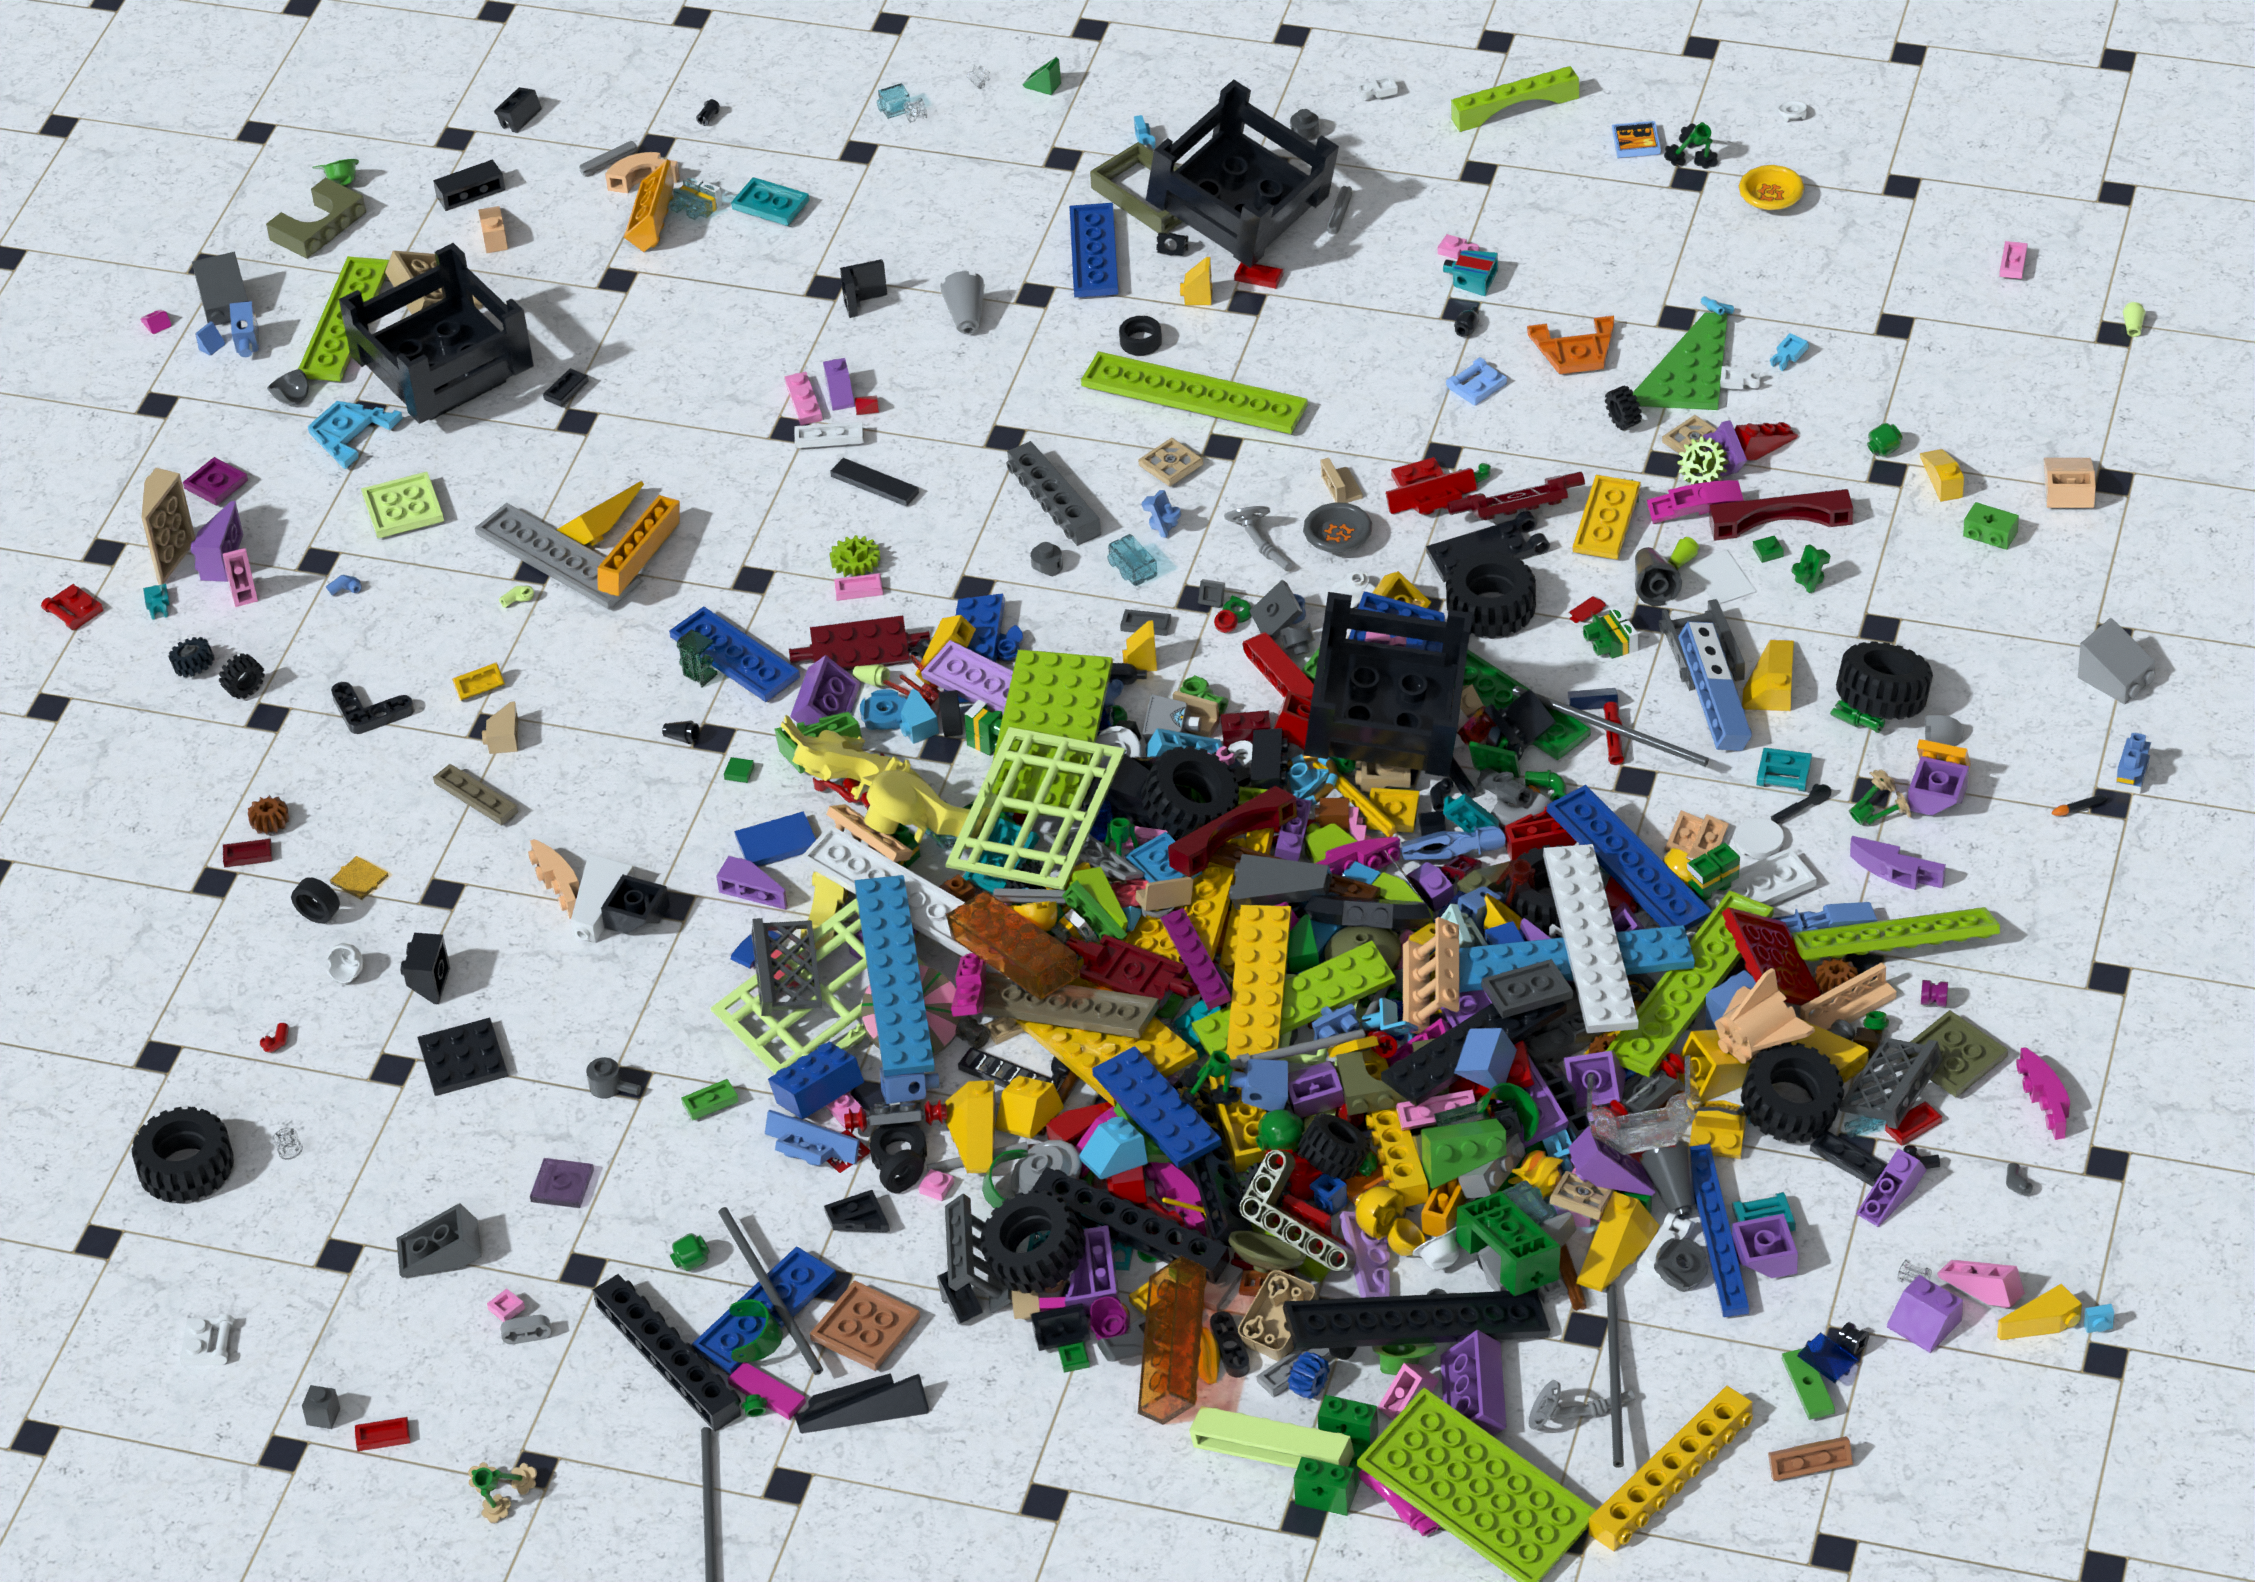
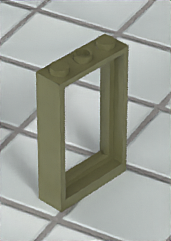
(1118, 164)

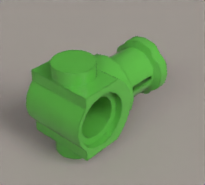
(1200, 688)

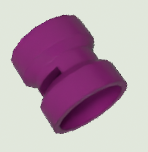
(1934, 993)

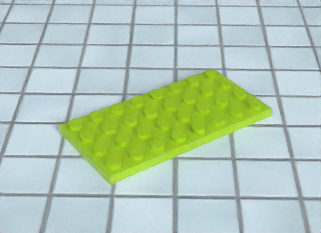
(1059, 698)
(1476, 1488)

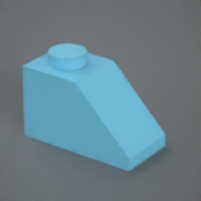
(918, 718)

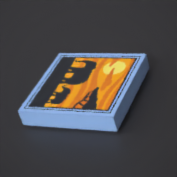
(1636, 139)

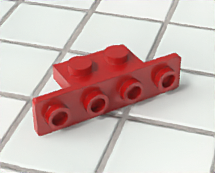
(1431, 493)
(1316, 1218)

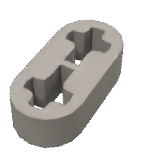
(525, 1329)

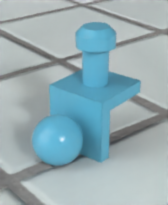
(1557, 1147)

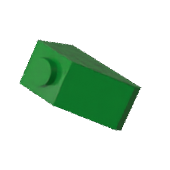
(1302, 947)

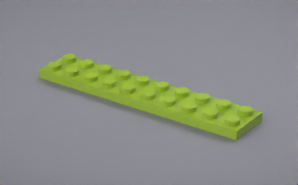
(1194, 392)
(1683, 992)

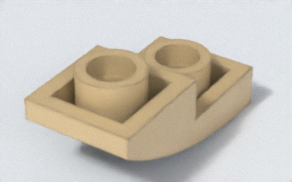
(1025, 1304)

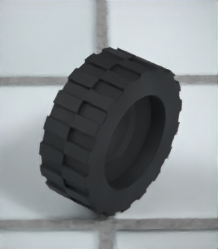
(892, 1133)

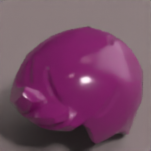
(1109, 1317)

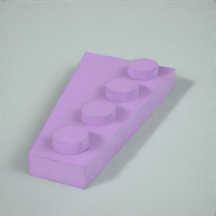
(1371, 1258)

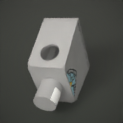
(1169, 715)

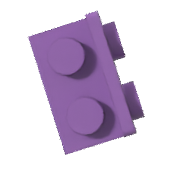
(1730, 443)

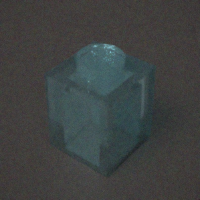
(892, 100)

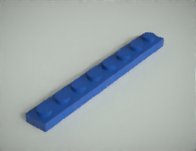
(1717, 1233)

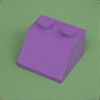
(1926, 1314)

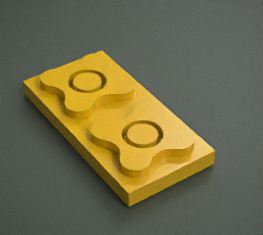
(1606, 517)

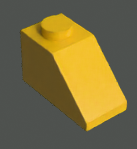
(1198, 284)
(1141, 648)

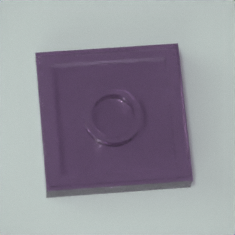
(561, 1183)

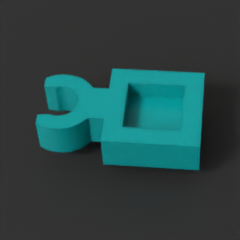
(156, 600)

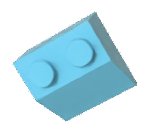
(1114, 1148)

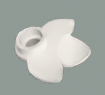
(1353, 588)

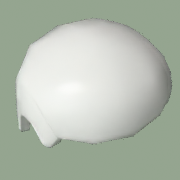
(344, 963)

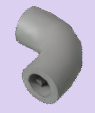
(1507, 814)

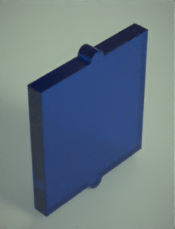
(1827, 1357)

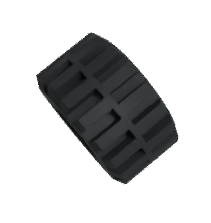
(1334, 1146)

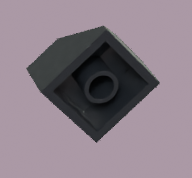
(634, 904)
(426, 965)

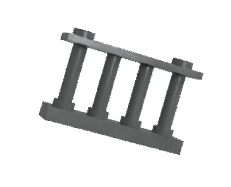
(1729, 646)
(961, 1257)

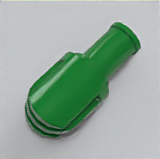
(1855, 718)

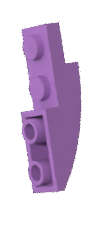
(1888, 863)

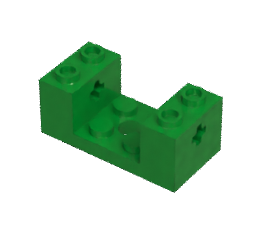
(1526, 1251)
(1331, 1485)

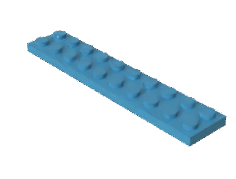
(1640, 950)
(894, 976)

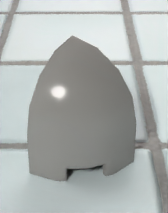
(1943, 729)

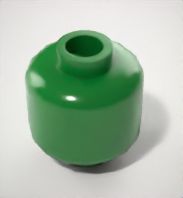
(1884, 439)
(689, 1252)

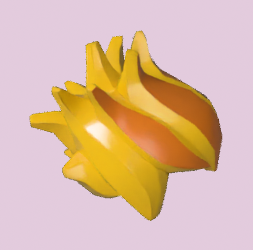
(1539, 1172)

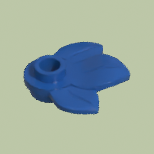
(1009, 644)

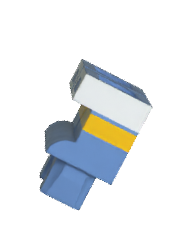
(2133, 764)

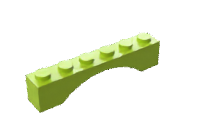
(1474, 109)

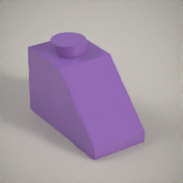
(838, 384)
(1432, 885)

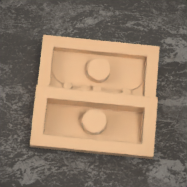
(1695, 834)

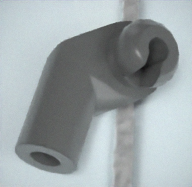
(2016, 1182)

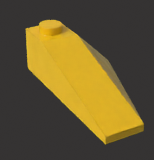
(1771, 679)
(1240, 1129)
(1620, 1237)

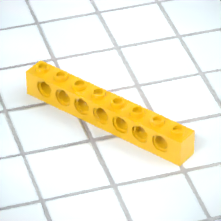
(1395, 1146)
(1670, 1468)

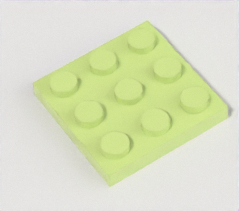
(402, 505)

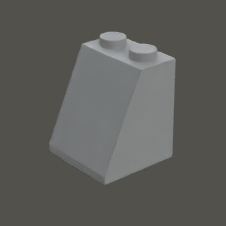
(2115, 662)

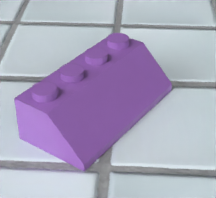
(1475, 1381)

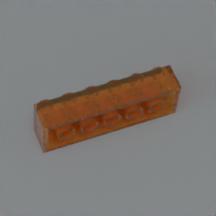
(1013, 945)
(1172, 1340)

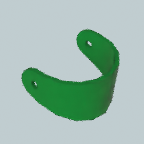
(1525, 1104)
(988, 1189)
(769, 1338)

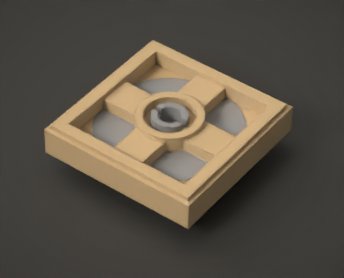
(1682, 434)
(1170, 462)
(1580, 1196)

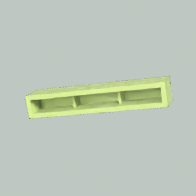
(1267, 1439)

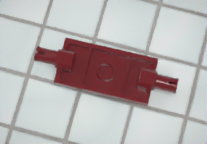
(1508, 503)
(860, 643)
(1131, 969)

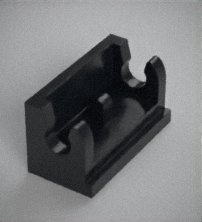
(518, 109)
(1060, 1327)

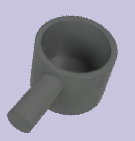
(605, 1079)

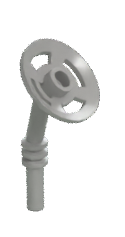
(1248, 519)
(1547, 1406)

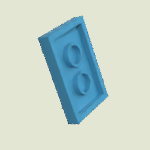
(1153, 860)

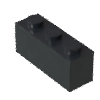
(469, 185)
(1269, 759)

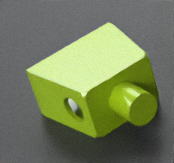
(1320, 840)

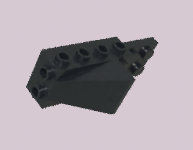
(1126, 794)

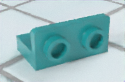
(1467, 813)

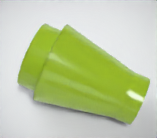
(1684, 551)

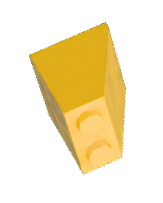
(1713, 1069)

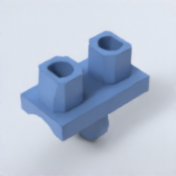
(1163, 516)
(1335, 1022)

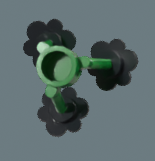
(1692, 136)
(1198, 1079)

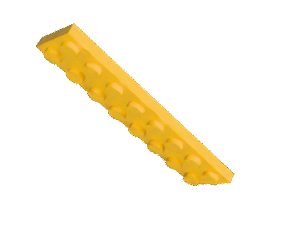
(1259, 980)

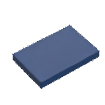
(775, 839)

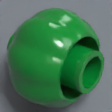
(1279, 1131)

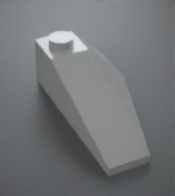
(1098, 856)
(1558, 1227)

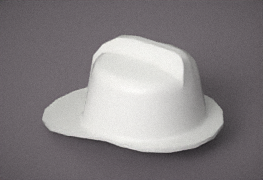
(1439, 1251)

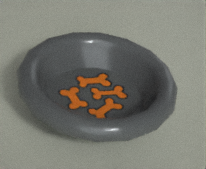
(1337, 527)

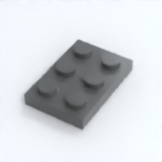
(1527, 988)

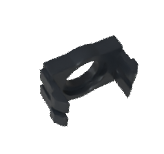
(1180, 240)

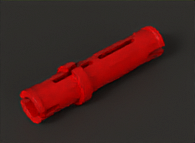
(1614, 741)

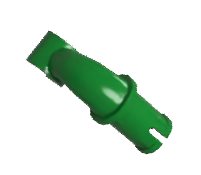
(1549, 780)

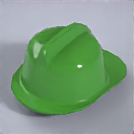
(340, 171)
(1394, 1356)

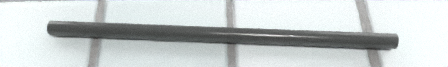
(1617, 728)
(770, 1290)
(1615, 1378)
(708, 1504)

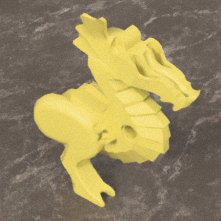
(891, 786)

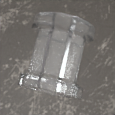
(1909, 1272)

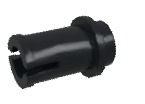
(711, 108)

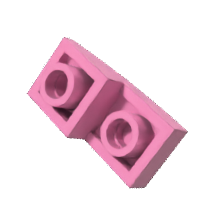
(1356, 825)

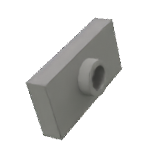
(1217, 1294)

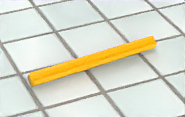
(1365, 806)

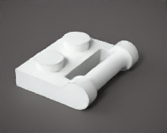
(198, 1341)

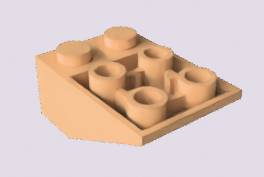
(2069, 482)

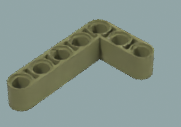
(1289, 1222)

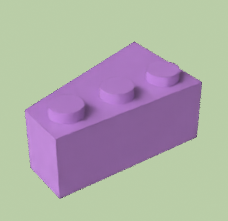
(1096, 1272)

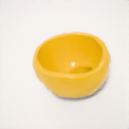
(1404, 1236)

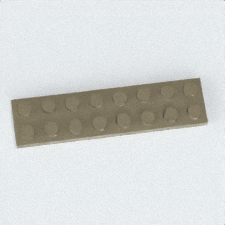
(1071, 1007)

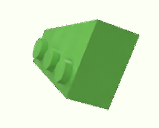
(842, 723)
(1460, 1149)

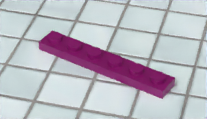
(1196, 959)

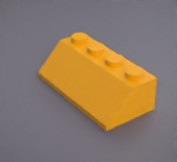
(650, 208)

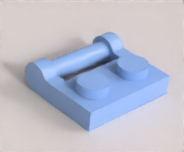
(1480, 386)

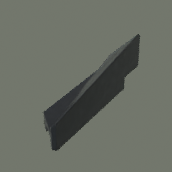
(864, 1403)

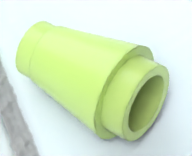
(2133, 317)
(872, 674)

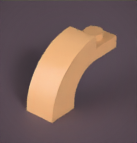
(634, 169)

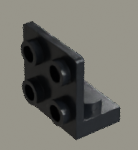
(862, 283)
(1522, 716)

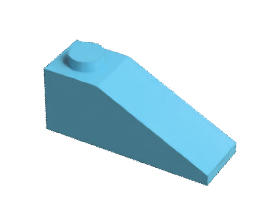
(1167, 740)

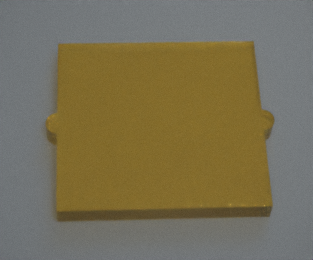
(359, 877)

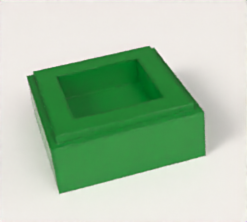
(739, 770)
(1073, 1357)

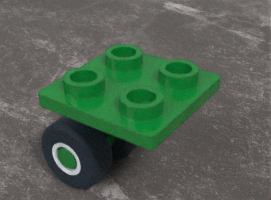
(1497, 753)

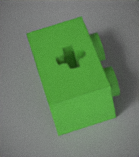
(1991, 525)

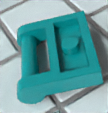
(1785, 763)
(1758, 1209)

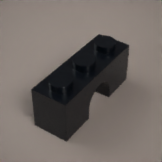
(1566, 1099)

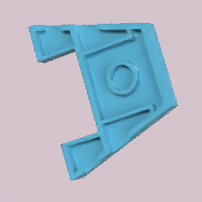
(344, 422)

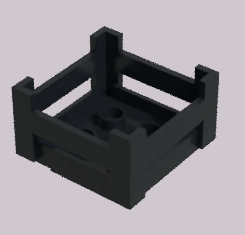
(1233, 184)
(445, 349)
(1385, 698)

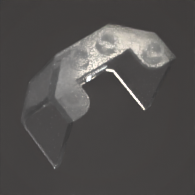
(1644, 1129)

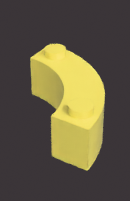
(826, 902)

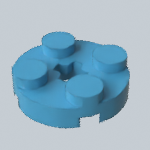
(872, 712)

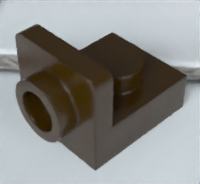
(1868, 1038)

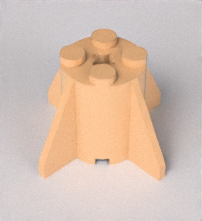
(1758, 1020)

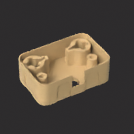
(1268, 1316)

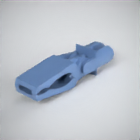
(1454, 843)
(1831, 916)

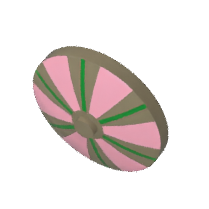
(938, 999)

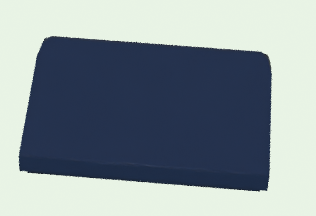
(1592, 698)

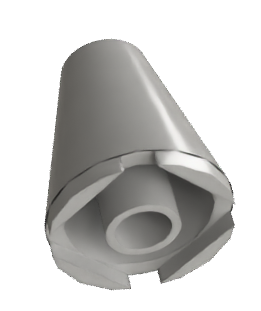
(964, 299)

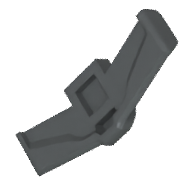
(1124, 1345)

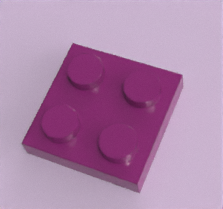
(215, 481)

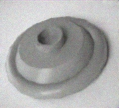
(1051, 1154)

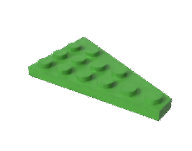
(1690, 371)

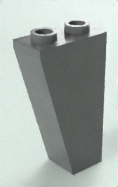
(1277, 881)

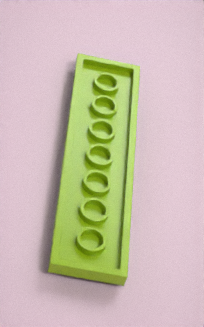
(328, 348)
(1895, 933)
(1305, 994)

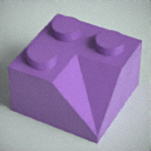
(1937, 786)
(1766, 1246)

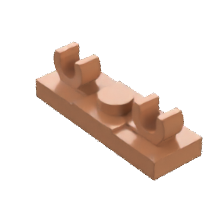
(1810, 1458)

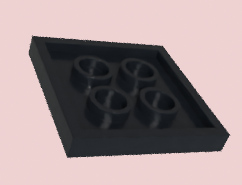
(462, 1056)

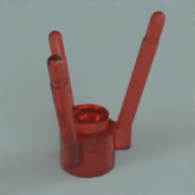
(928, 692)
(1519, 873)

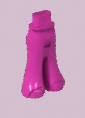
(1406, 1512)

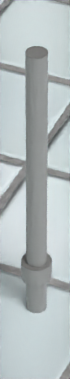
(1301, 1048)

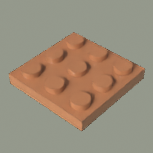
(865, 1325)

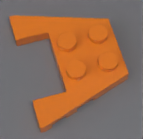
(1575, 352)

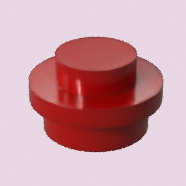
(1225, 621)

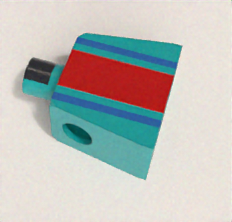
(1473, 271)

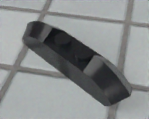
(1368, 912)

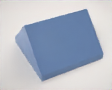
(1486, 1057)

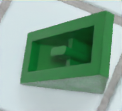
(1046, 78)

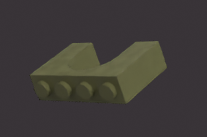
(308, 237)
(1364, 1092)

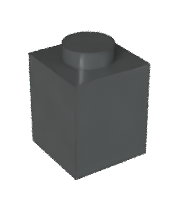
(321, 1407)

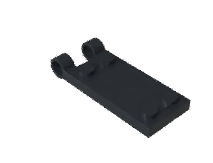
(1497, 538)

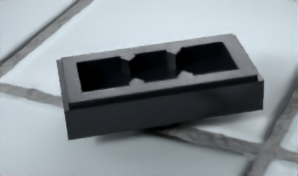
(565, 387)

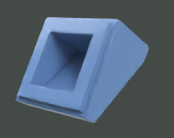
(209, 339)

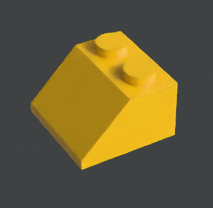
(1027, 1106)

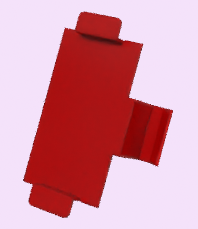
(1586, 609)

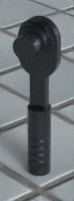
(1817, 796)

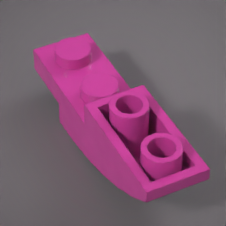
(1693, 499)
(1367, 852)
(970, 986)
(2046, 1089)
(1174, 1184)

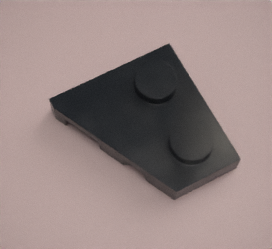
(857, 1213)

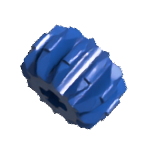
(1308, 1375)

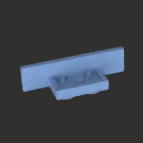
(809, 1141)

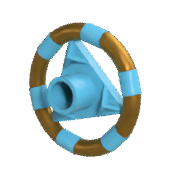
(1306, 780)

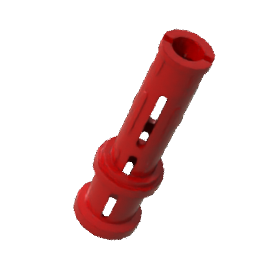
(1383, 1049)

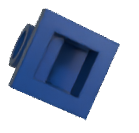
(1329, 1199)

